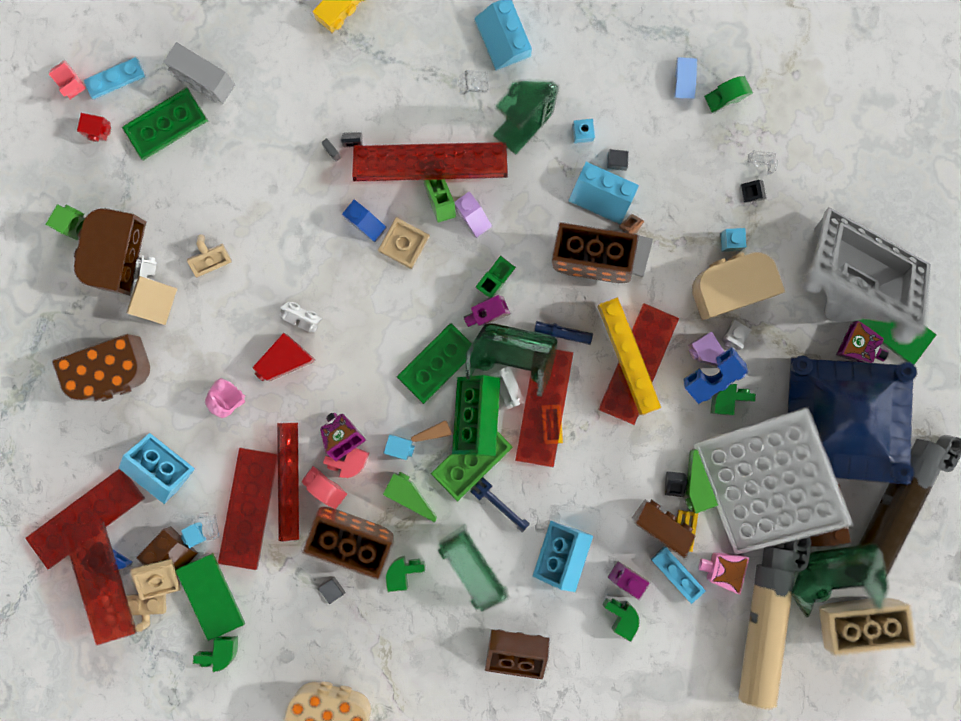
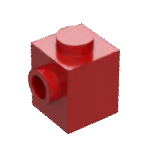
(94, 127)

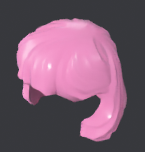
(223, 398)

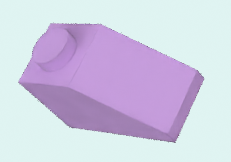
(472, 214)
(706, 349)

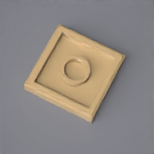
(403, 243)
(151, 300)
(155, 579)

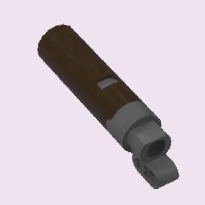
(904, 501)

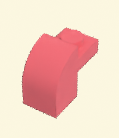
(66, 79)
(351, 466)
(323, 488)

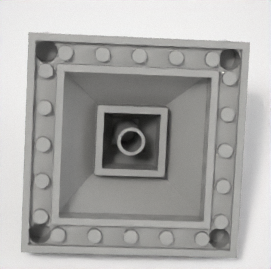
(868, 277)

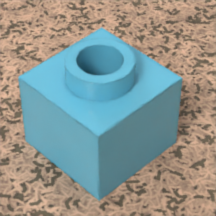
(579, 135)
(193, 535)

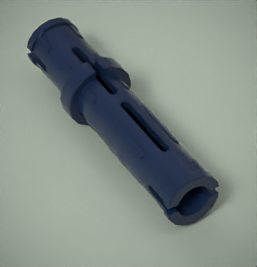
(563, 332)

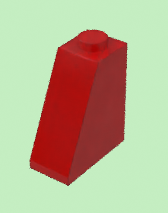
(282, 359)

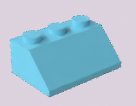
(503, 34)
(603, 193)
(156, 468)
(562, 556)

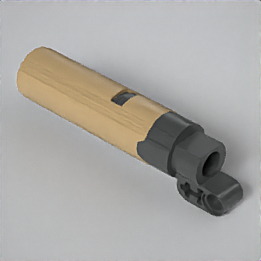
(770, 622)

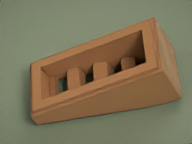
(439, 430)

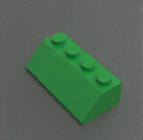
(476, 416)

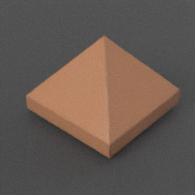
(631, 224)

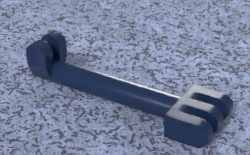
(484, 492)

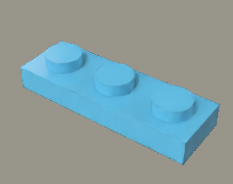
(114, 78)
(678, 575)

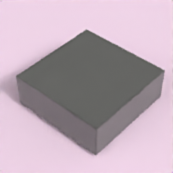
(331, 150)

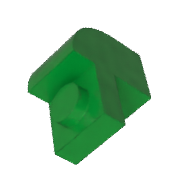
(727, 93)
(495, 277)
(724, 401)
(397, 573)
(627, 620)
(223, 653)

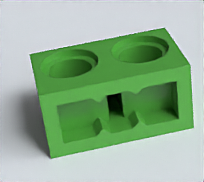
(66, 220)

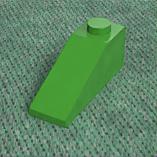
(440, 199)
(698, 488)
(406, 493)

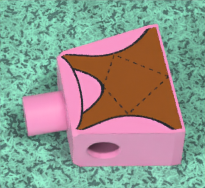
(726, 570)

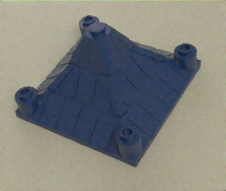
(858, 414)

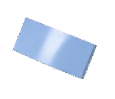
(686, 77)

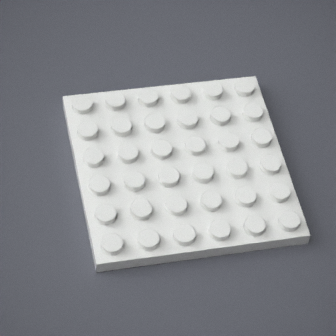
(773, 482)

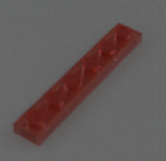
(288, 482)

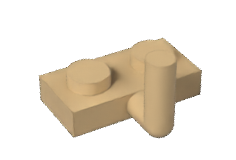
(208, 259)
(146, 607)

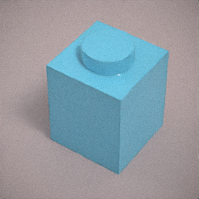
(733, 239)
(399, 447)

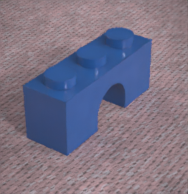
(703, 387)

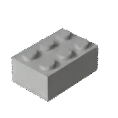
(199, 73)

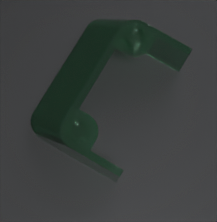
(526, 110)
(514, 349)
(472, 569)
(841, 570)

